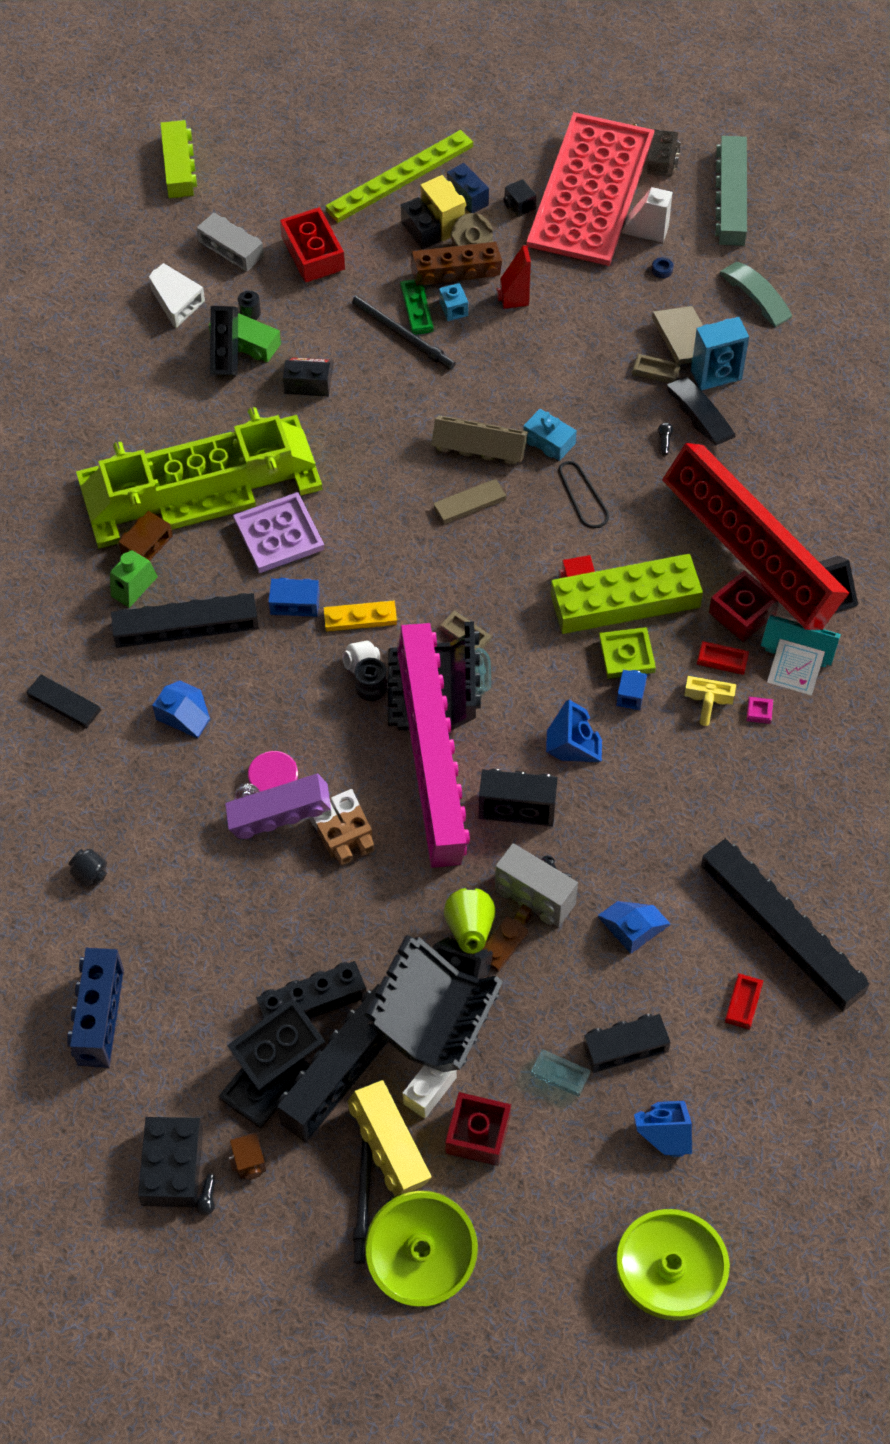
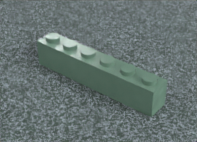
(732, 190)

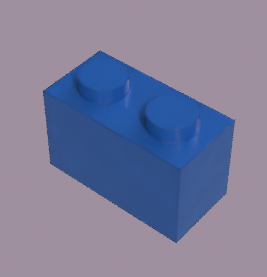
(294, 597)

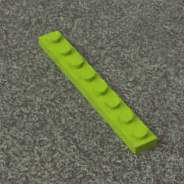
(399, 176)

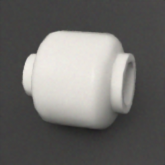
(356, 652)

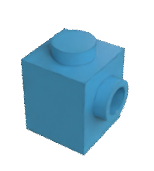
(453, 302)

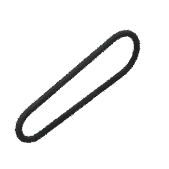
(592, 489)

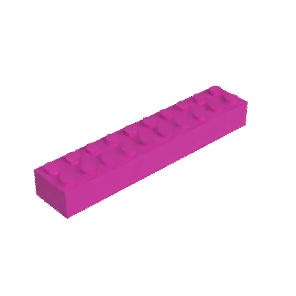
(431, 746)

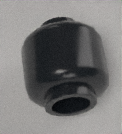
(88, 867)

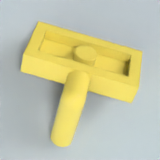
(709, 691)

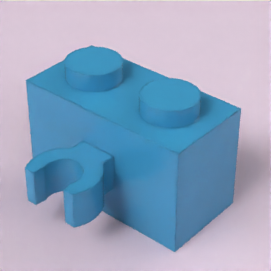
(550, 434)

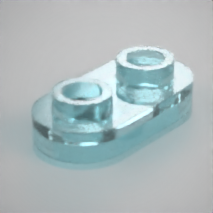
(484, 670)

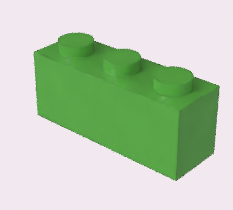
(257, 338)

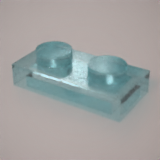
(560, 1073)

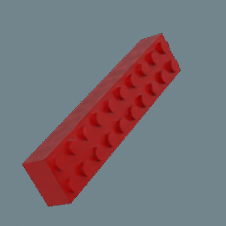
(755, 537)

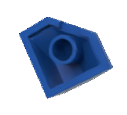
(182, 708)
(572, 736)
(633, 923)
(667, 1127)

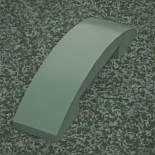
(759, 290)

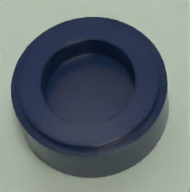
(662, 267)

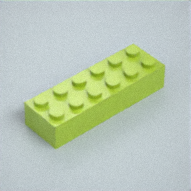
(626, 593)

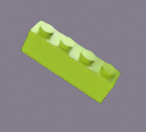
(177, 159)

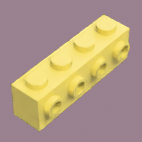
(388, 1139)

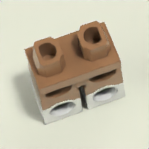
(344, 828)

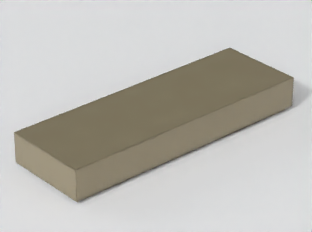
(469, 501)

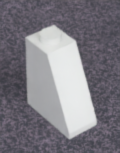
(650, 216)
(175, 293)

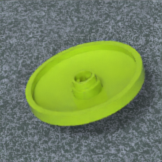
(421, 1248)
(672, 1264)

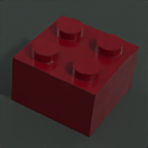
(743, 605)
(478, 1128)

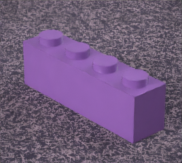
(278, 806)

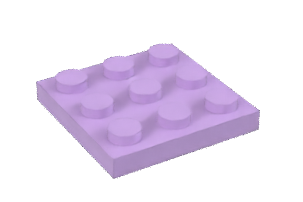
(278, 532)

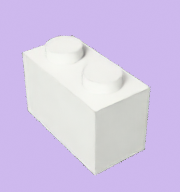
(427, 1089)

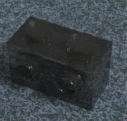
(662, 153)

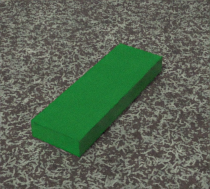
(416, 307)

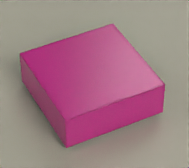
(759, 710)

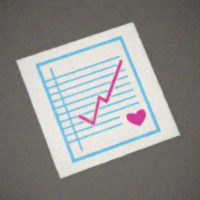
(795, 667)

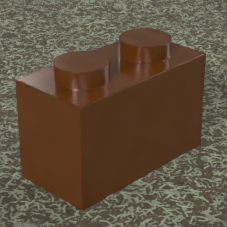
(146, 536)

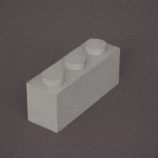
(230, 241)

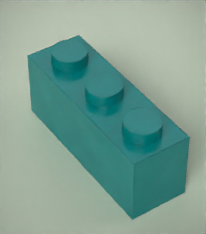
(793, 631)

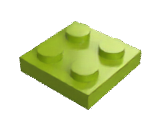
(627, 651)

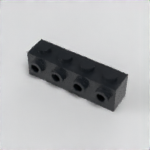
(319, 992)

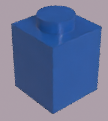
(631, 689)

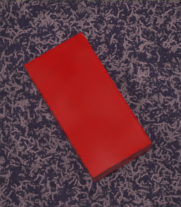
(723, 657)
(744, 1001)

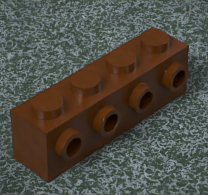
(453, 263)

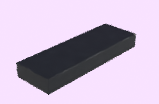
(63, 701)

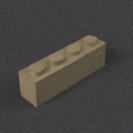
(480, 439)

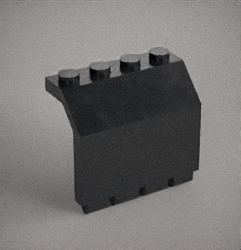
(459, 676)
(430, 1007)

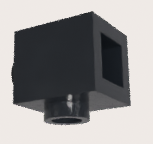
(520, 198)

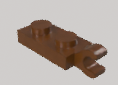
(508, 937)

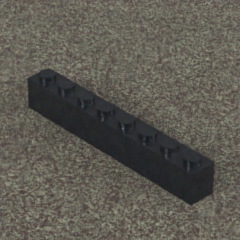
(785, 925)

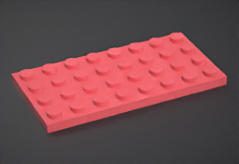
(590, 189)

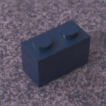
(470, 187)

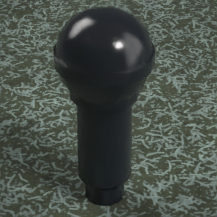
(665, 431)
(206, 1204)

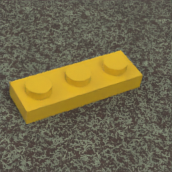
(360, 616)

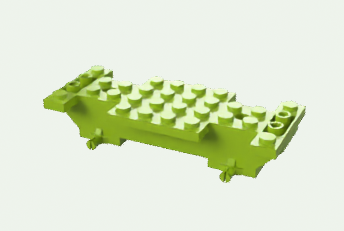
(197, 477)

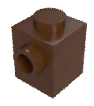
(247, 1157)

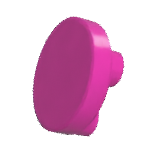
(272, 770)

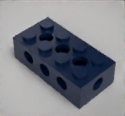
(96, 1007)

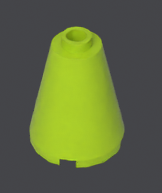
(470, 918)

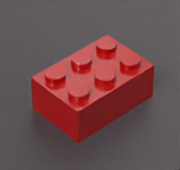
(312, 244)

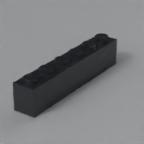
(184, 620)

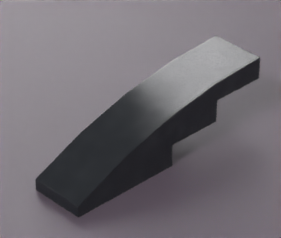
(701, 410)

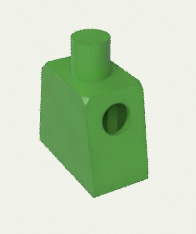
(131, 578)

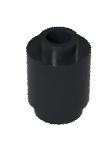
(249, 304)

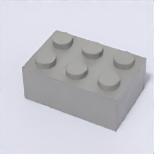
(535, 885)

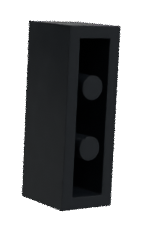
(224, 340)
(626, 1042)

